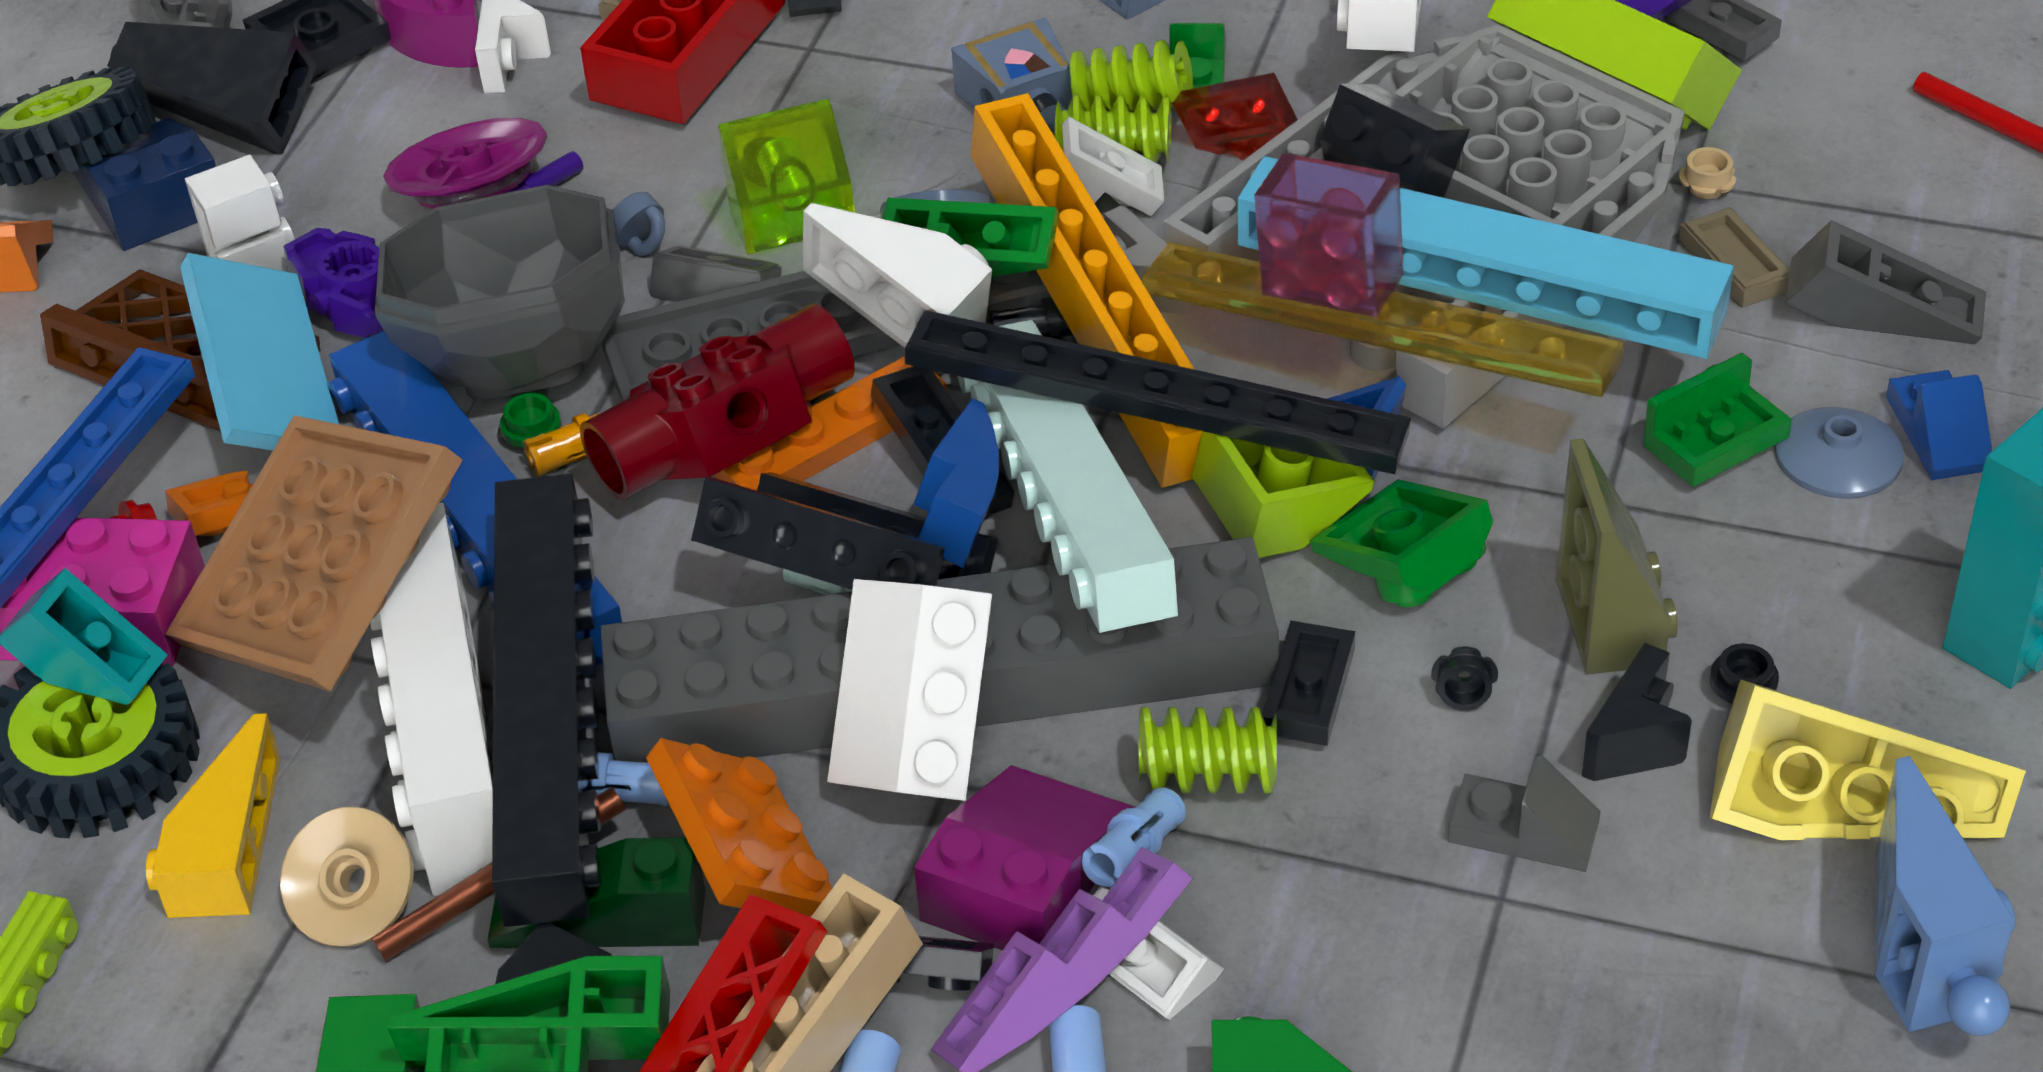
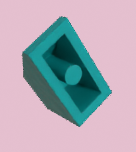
(81, 642)

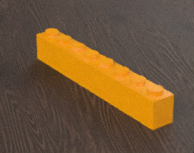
(1087, 267)

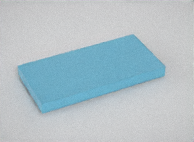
(255, 349)

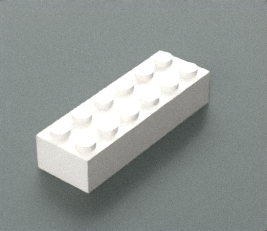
(437, 712)

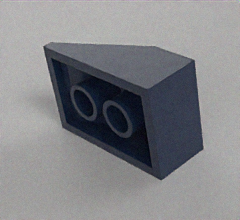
(144, 185)

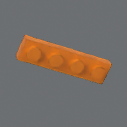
(838, 429)

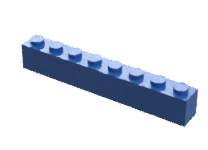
(403, 399)

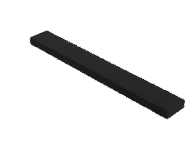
(1159, 391)

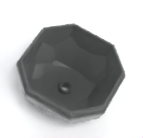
(503, 289)

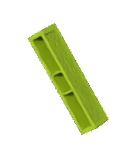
(30, 956)

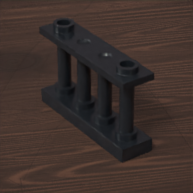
(826, 533)

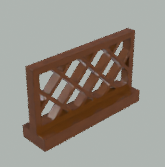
(97, 350)

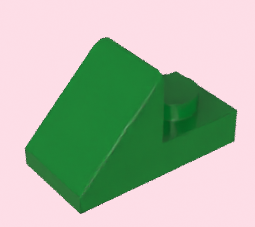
(1205, 48)

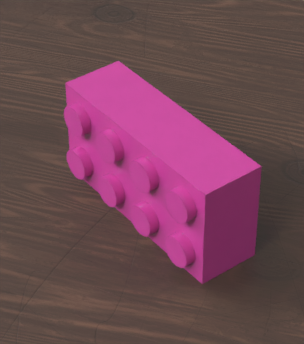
(131, 564)

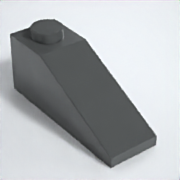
(1879, 289)

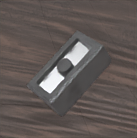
(692, 272)

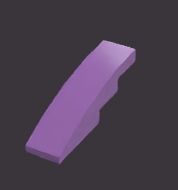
(1041, 981)

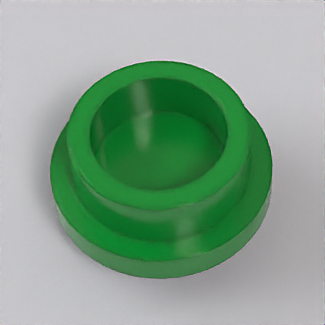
(528, 417)

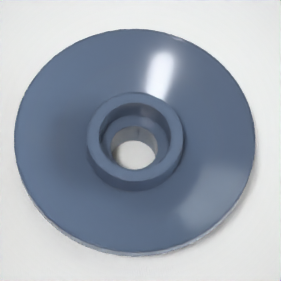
(1840, 453)

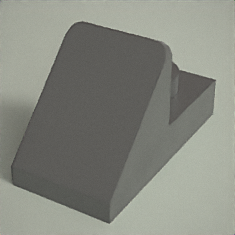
(1534, 822)

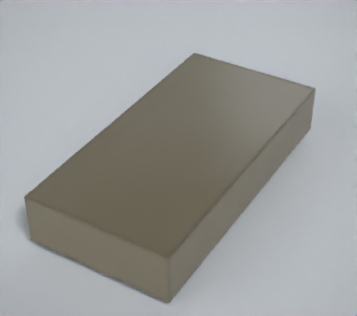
(1729, 240)

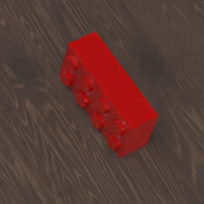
(669, 53)

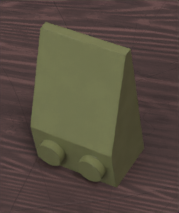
(1606, 572)

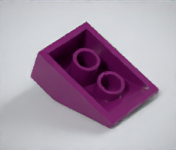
(1011, 857)

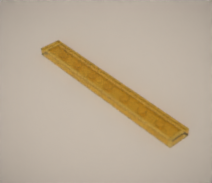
(1404, 324)

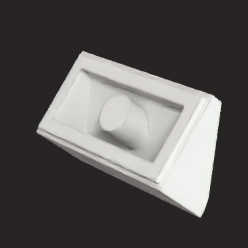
(1165, 969)

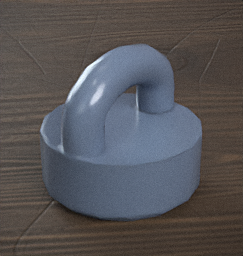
(639, 219)

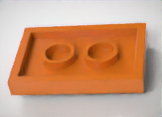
(739, 827)

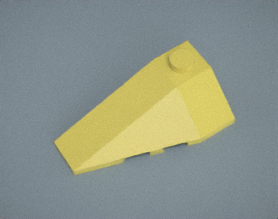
(1827, 774)

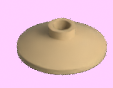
(320, 869)

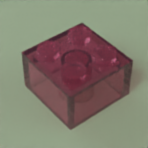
(1329, 234)

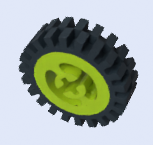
(71, 124)
(127, 760)

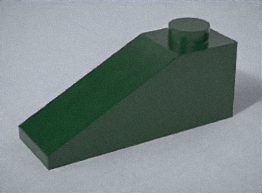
(646, 898)

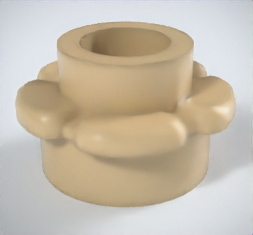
(1708, 173)

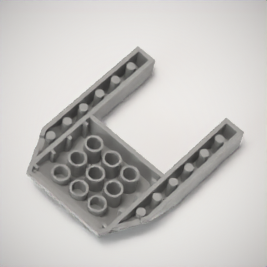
(1540, 145)

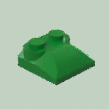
(1409, 539)

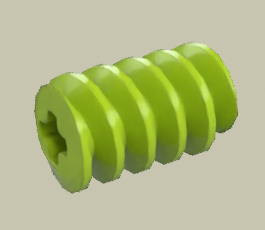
(1141, 76)
(1135, 130)
(1208, 749)

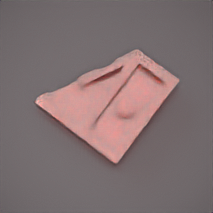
(1235, 114)

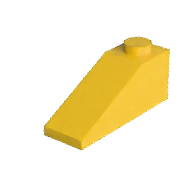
(218, 830)

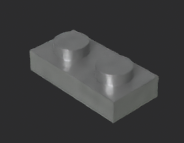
(1729, 24)

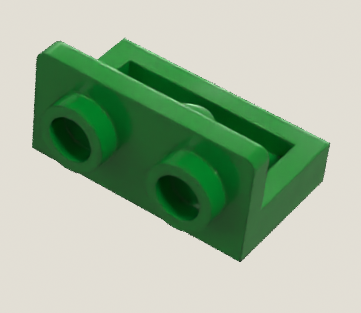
(1712, 422)

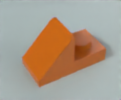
(18, 253)

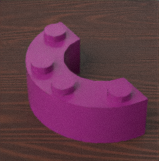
(433, 30)

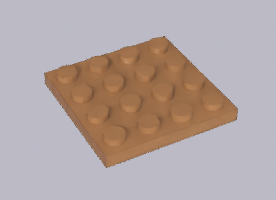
(314, 550)

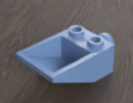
(1936, 916)

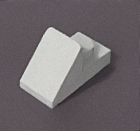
(506, 34)
(1112, 168)

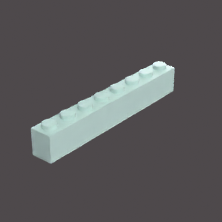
(1081, 504)

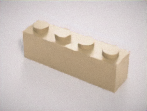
(842, 985)

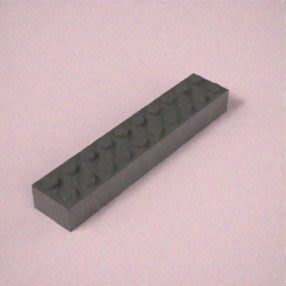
(772, 671)

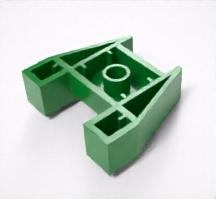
(543, 1019)

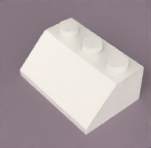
(909, 688)

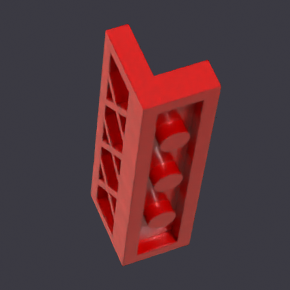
(735, 971)

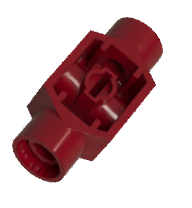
(719, 404)

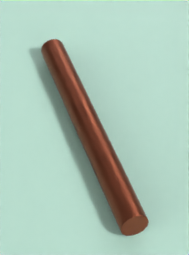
(461, 897)

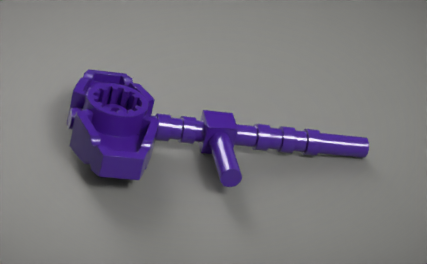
(342, 268)

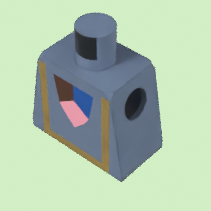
(1014, 64)

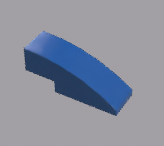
(960, 484)

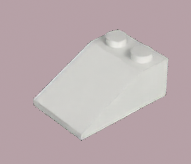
(893, 269)

